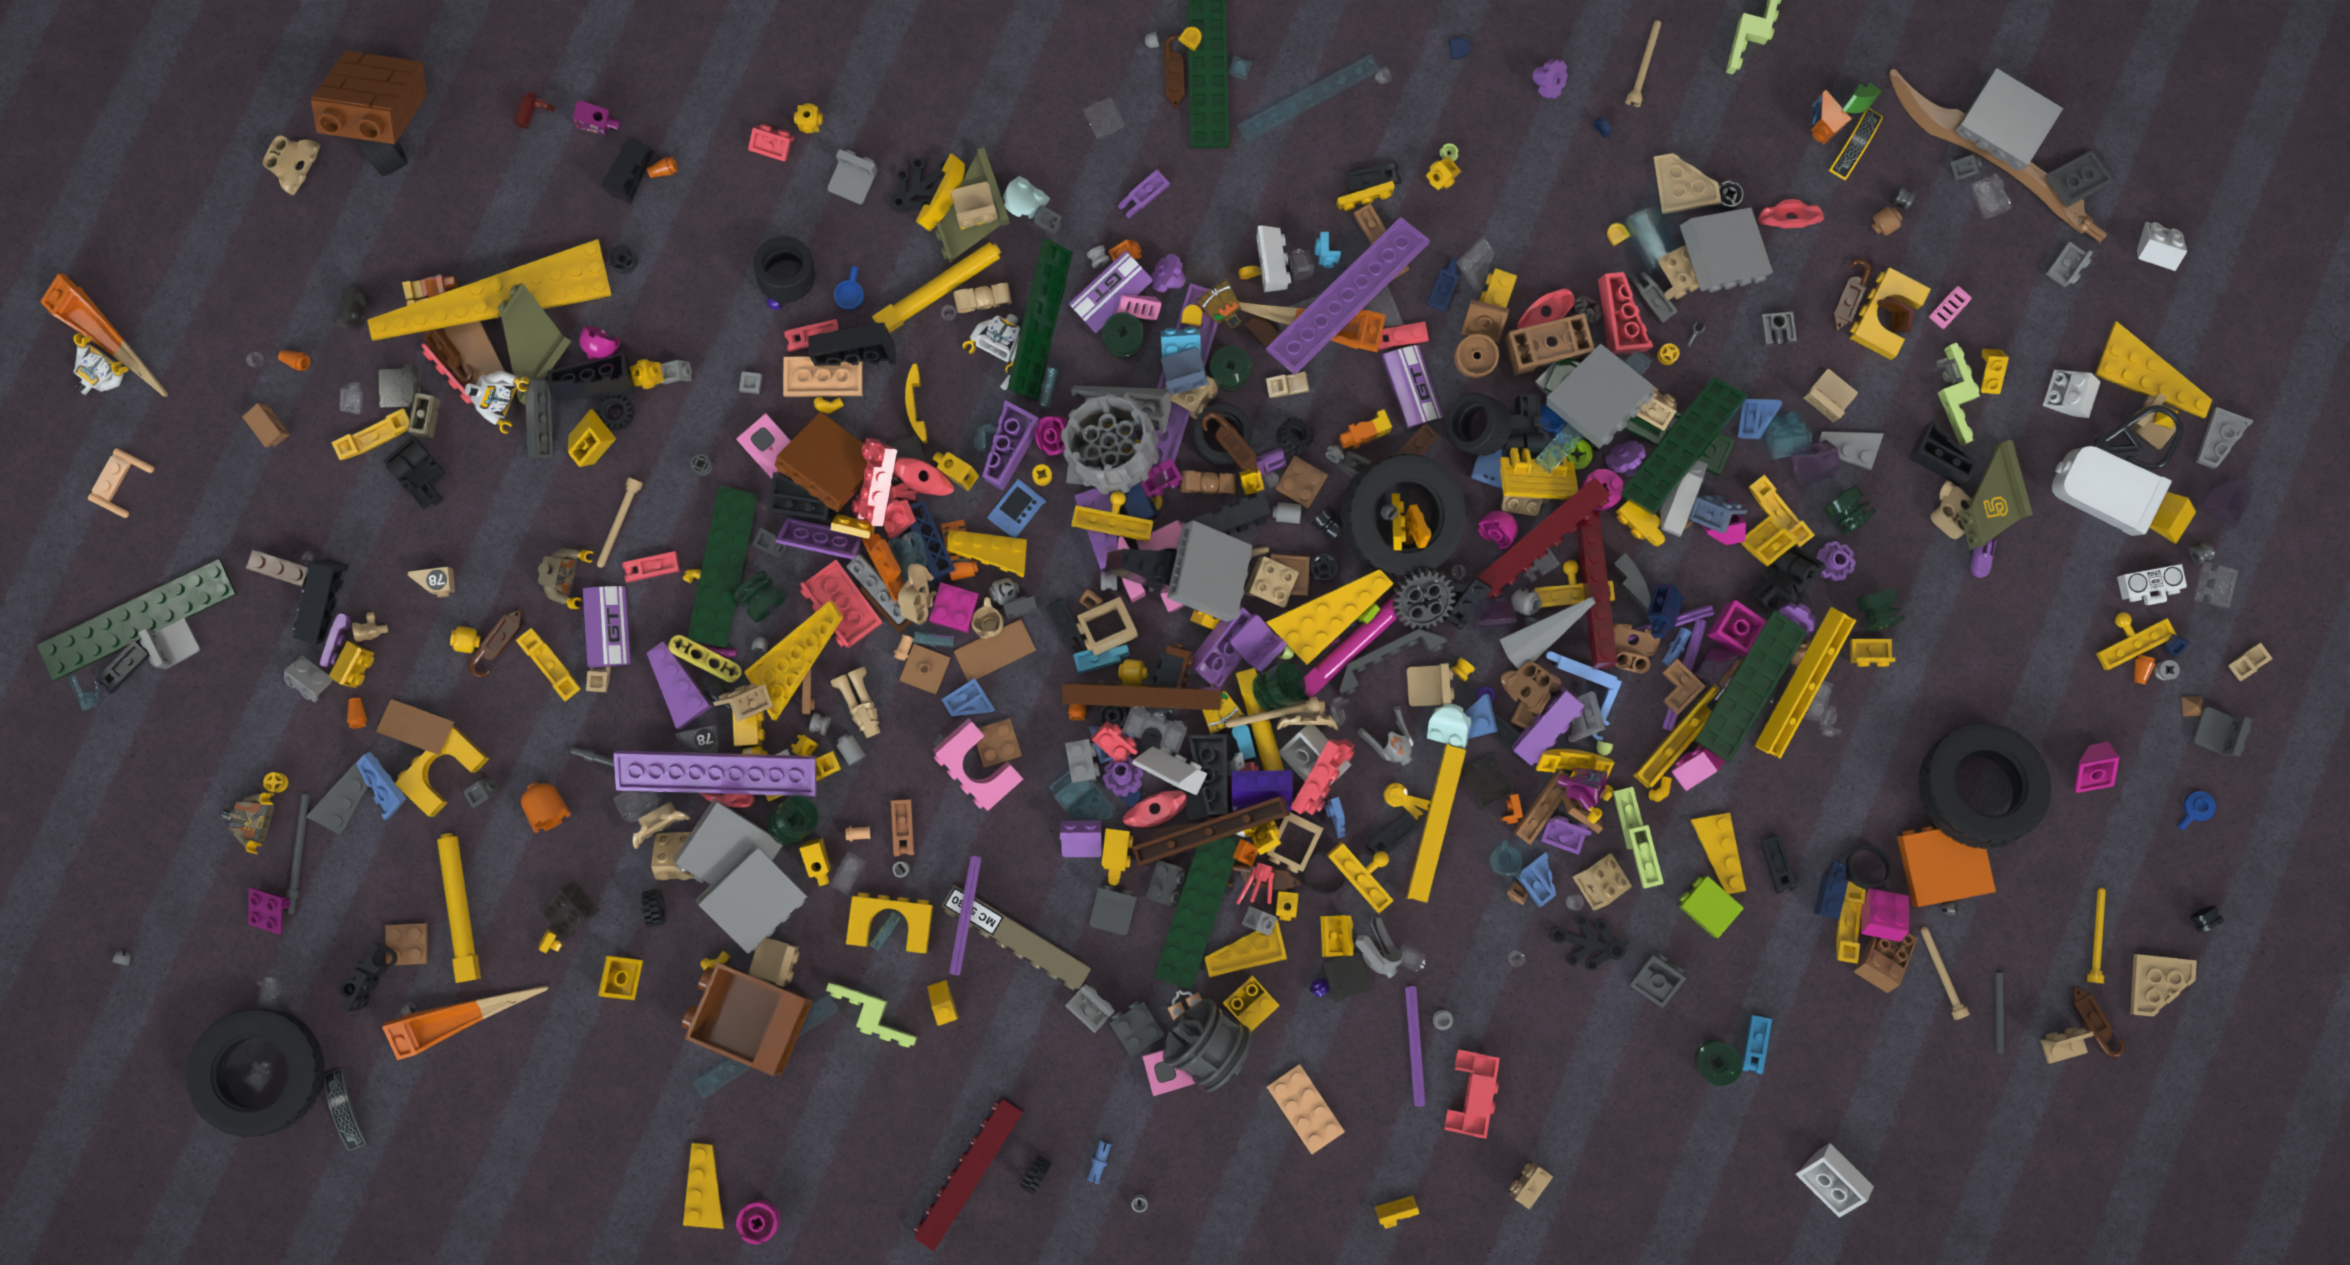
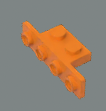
(885, 564)

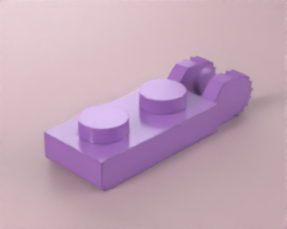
(1145, 192)
(335, 640)

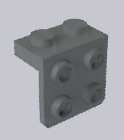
(2222, 732)
(1112, 910)

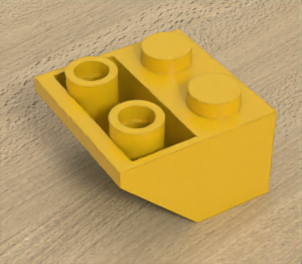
(589, 440)
(352, 665)
(1251, 1003)

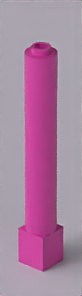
(1349, 649)

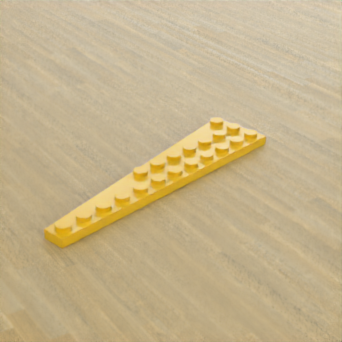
(553, 282)

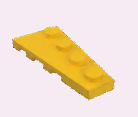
(1720, 846)
(702, 1194)

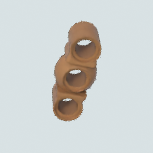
(1208, 483)

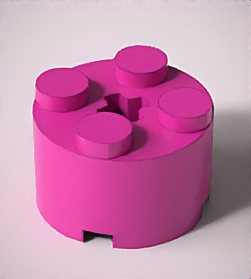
(1610, 482)
(747, 1223)

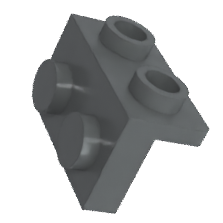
(1166, 883)

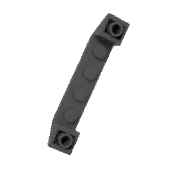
(1430, 641)

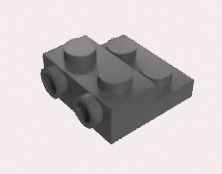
(1659, 978)
(1136, 1028)

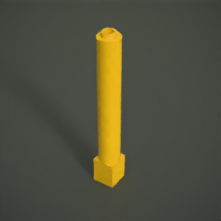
(895, 315)
(1261, 730)
(466, 961)

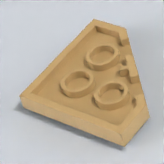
(1683, 185)
(2158, 982)

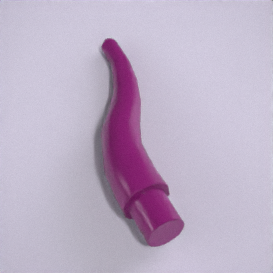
(724, 652)

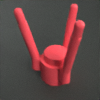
(1261, 873)

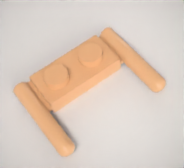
(111, 479)

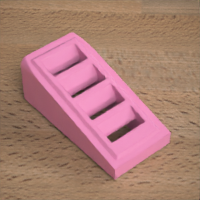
(1960, 294)
(1150, 310)

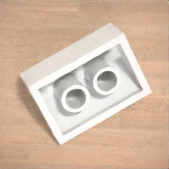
(1272, 258)
(1305, 750)
(1172, 769)
(1835, 1180)

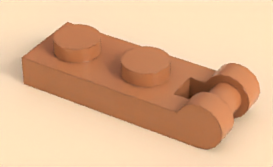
(902, 827)

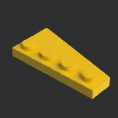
(990, 549)
(1247, 952)

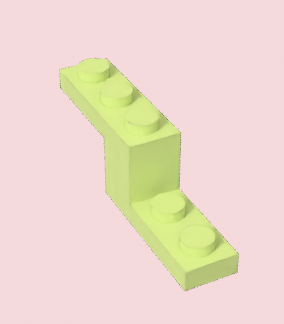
(1752, 29)
(1959, 394)
(1638, 837)
(871, 1014)

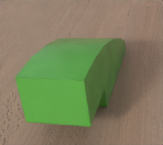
(1861, 98)

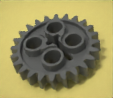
(1423, 598)

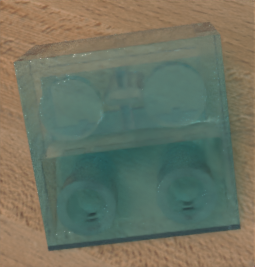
(1787, 435)

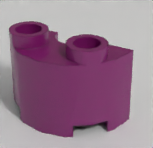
(1160, 477)

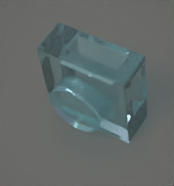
(1239, 68)

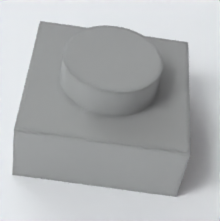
(750, 382)

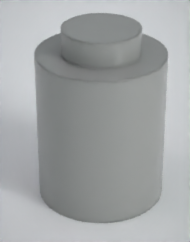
(1287, 512)
(850, 749)

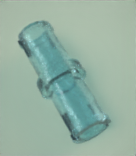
(1048, 387)
(933, 639)
(885, 931)

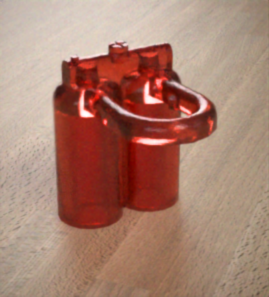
(526, 110)

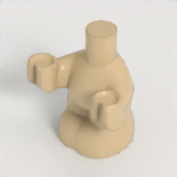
(369, 630)

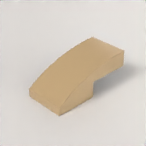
(1287, 385)
(2249, 661)
(598, 679)

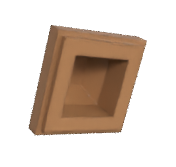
(1090, 594)
(2192, 706)
(1514, 896)

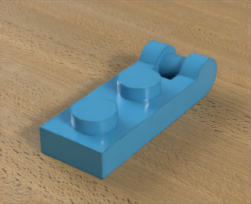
(1756, 1043)

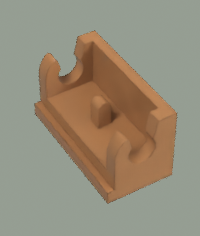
(265, 425)

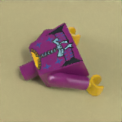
(1588, 788)

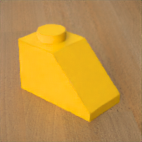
(942, 1003)

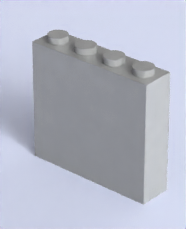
(2008, 120)
(1726, 249)
(1600, 396)
(1210, 571)
(719, 842)
(751, 899)

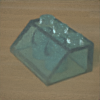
(1650, 236)

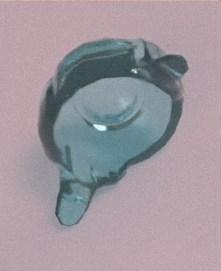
(1499, 860)

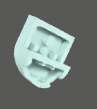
(1023, 198)
(1449, 725)

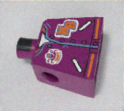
(584, 118)

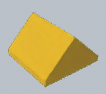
(2173, 516)
(620, 977)

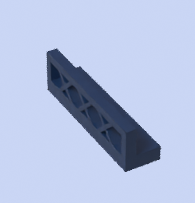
(931, 564)

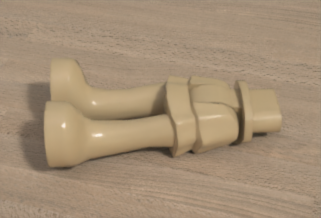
(863, 714)

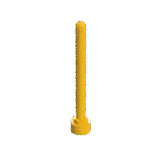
(2095, 974)

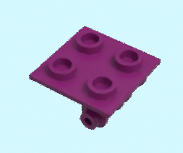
(266, 910)

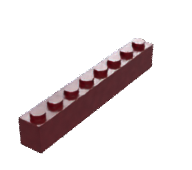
(1545, 535)
(1596, 585)
(968, 1174)

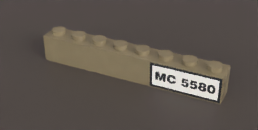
(1020, 939)

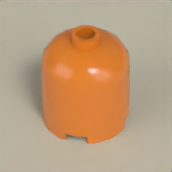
(543, 806)

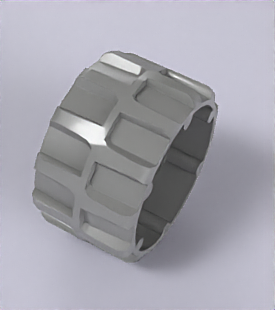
(1083, 425)

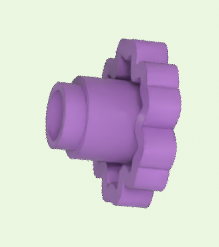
(1551, 78)
(1168, 274)
(1626, 458)
(1844, 564)
(1799, 615)
(1122, 777)

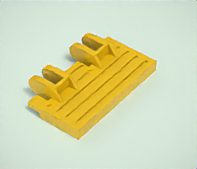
(1532, 480)

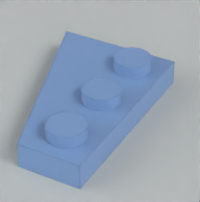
(384, 788)
(1335, 810)

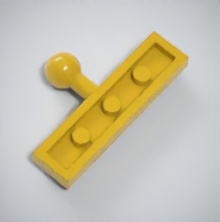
(1112, 521)
(1567, 594)
(2135, 642)
(1361, 876)

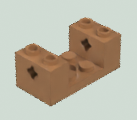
(1529, 348)

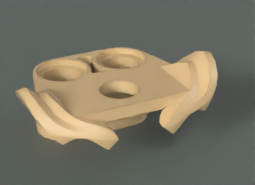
(283, 158)
(1948, 516)
(912, 602)
(1307, 718)
(657, 820)

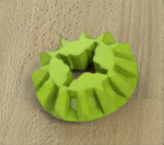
(1583, 460)

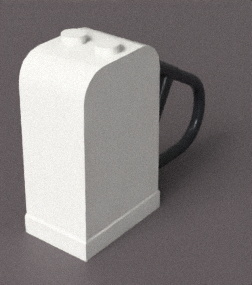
(2113, 487)

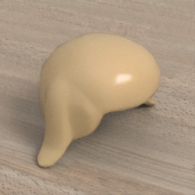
(987, 620)

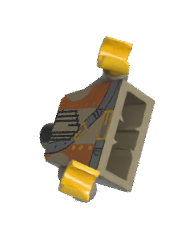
(558, 574)
(250, 819)

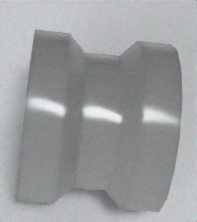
(1098, 256)
(1108, 581)
(2162, 667)
(819, 724)

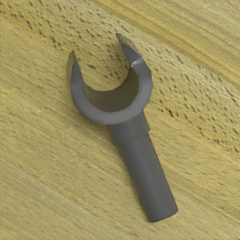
(1695, 332)

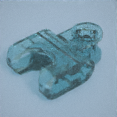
(907, 554)

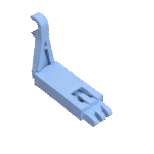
(1593, 675)

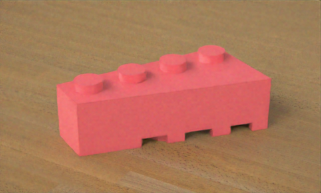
(1621, 317)

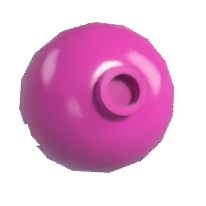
(597, 343)
(1049, 434)
(1499, 527)

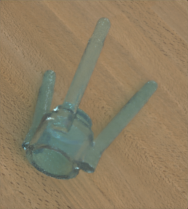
(85, 700)

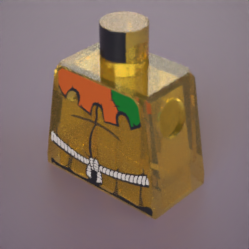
(1221, 303)

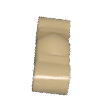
(982, 297)

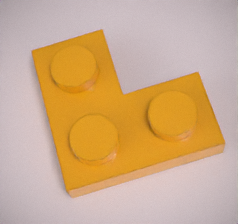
(1416, 527)

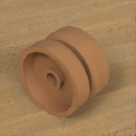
(1480, 345)

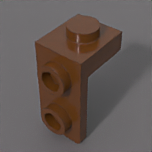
(1901, 314)
(1262, 330)
(1178, 650)

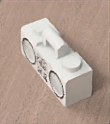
(2163, 580)

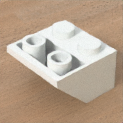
(2161, 246)
(2072, 392)

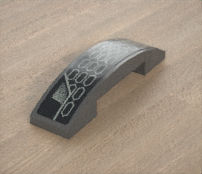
(343, 1110)

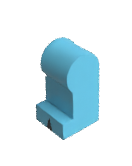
(1244, 741)

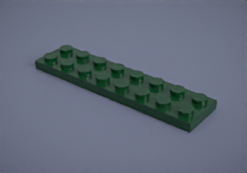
(1208, 76)
(1040, 320)
(1683, 445)
(722, 566)
(1750, 686)
(1196, 912)

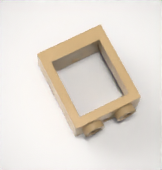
(1113, 640)
(1292, 866)

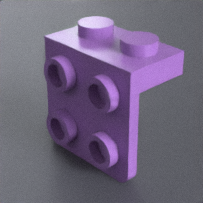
(1257, 643)
(1565, 835)
(1081, 838)

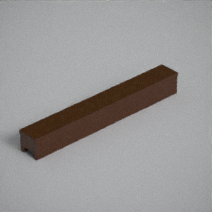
(1142, 695)
(1211, 831)

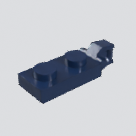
(1444, 286)

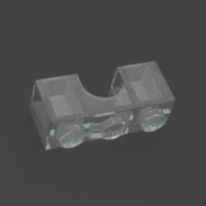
(1140, 719)

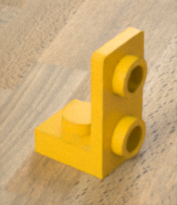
(1994, 371)

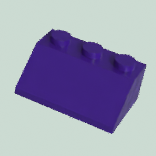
(1260, 786)

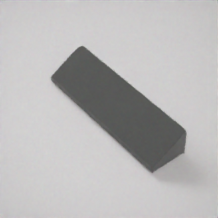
(539, 419)

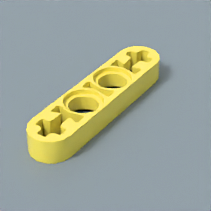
(706, 655)

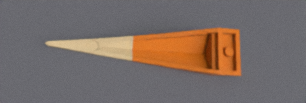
(78, 311)
(1361, 332)
(426, 1028)

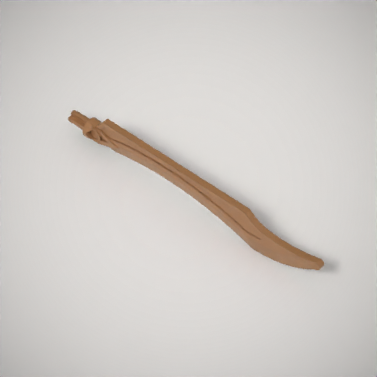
(1943, 123)

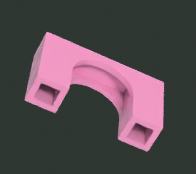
(1161, 540)
(986, 790)

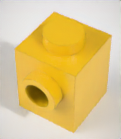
(1286, 905)

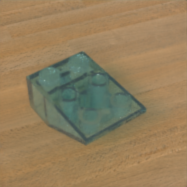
(1082, 800)

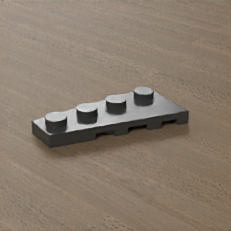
(341, 801)

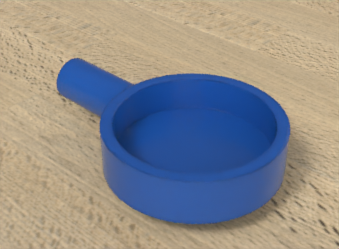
(849, 293)
(1550, 420)
(2198, 807)

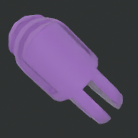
(1271, 461)
(1982, 559)

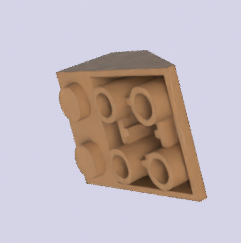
(1885, 961)

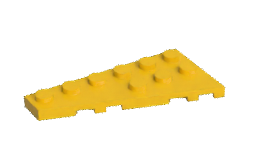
(2140, 369)
(1321, 620)
(791, 658)

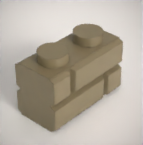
(424, 415)

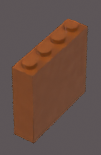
(825, 461)

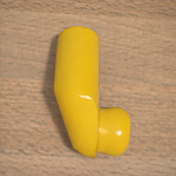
(826, 406)
(690, 574)
(1661, 792)
(722, 958)

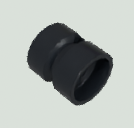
(1329, 523)

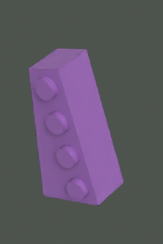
(1010, 444)
(1100, 541)
(679, 689)
(1548, 725)

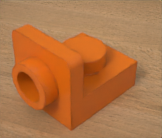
(1128, 245)
(1513, 805)
(1245, 852)

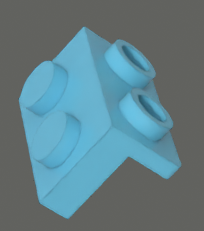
(1326, 257)
(1177, 341)

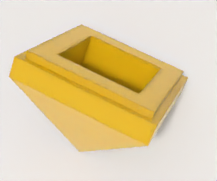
(2164, 420)

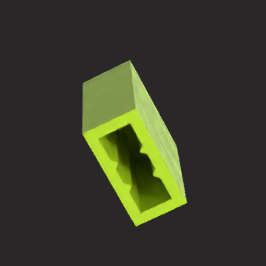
(1710, 906)

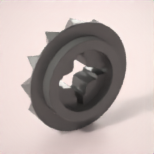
(1593, 314)

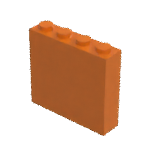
(1942, 868)

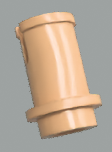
(903, 648)
(857, 833)

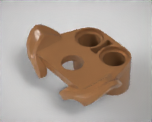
(1642, 649)
(1516, 681)

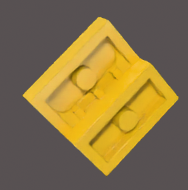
(1768, 541)

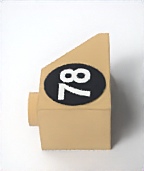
(436, 581)

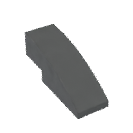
(1633, 581)

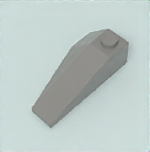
(1680, 502)

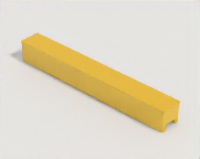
(1805, 682)
(1676, 740)
(1436, 823)

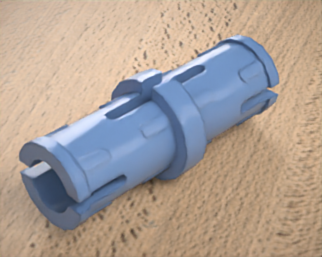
(1677, 646)
(1099, 1162)

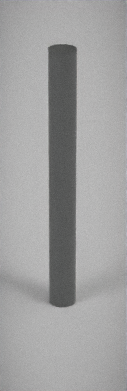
(1999, 1013)

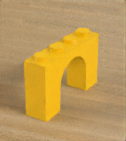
(1868, 329)
(415, 780)
(865, 908)

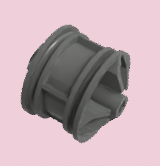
(1207, 1045)

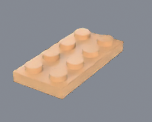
(806, 380)
(1305, 1109)

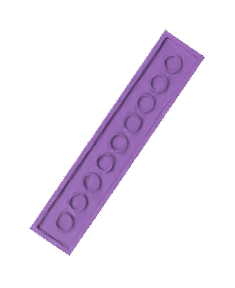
(1347, 295)
(1170, 441)
(715, 773)

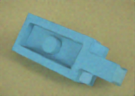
(1087, 661)

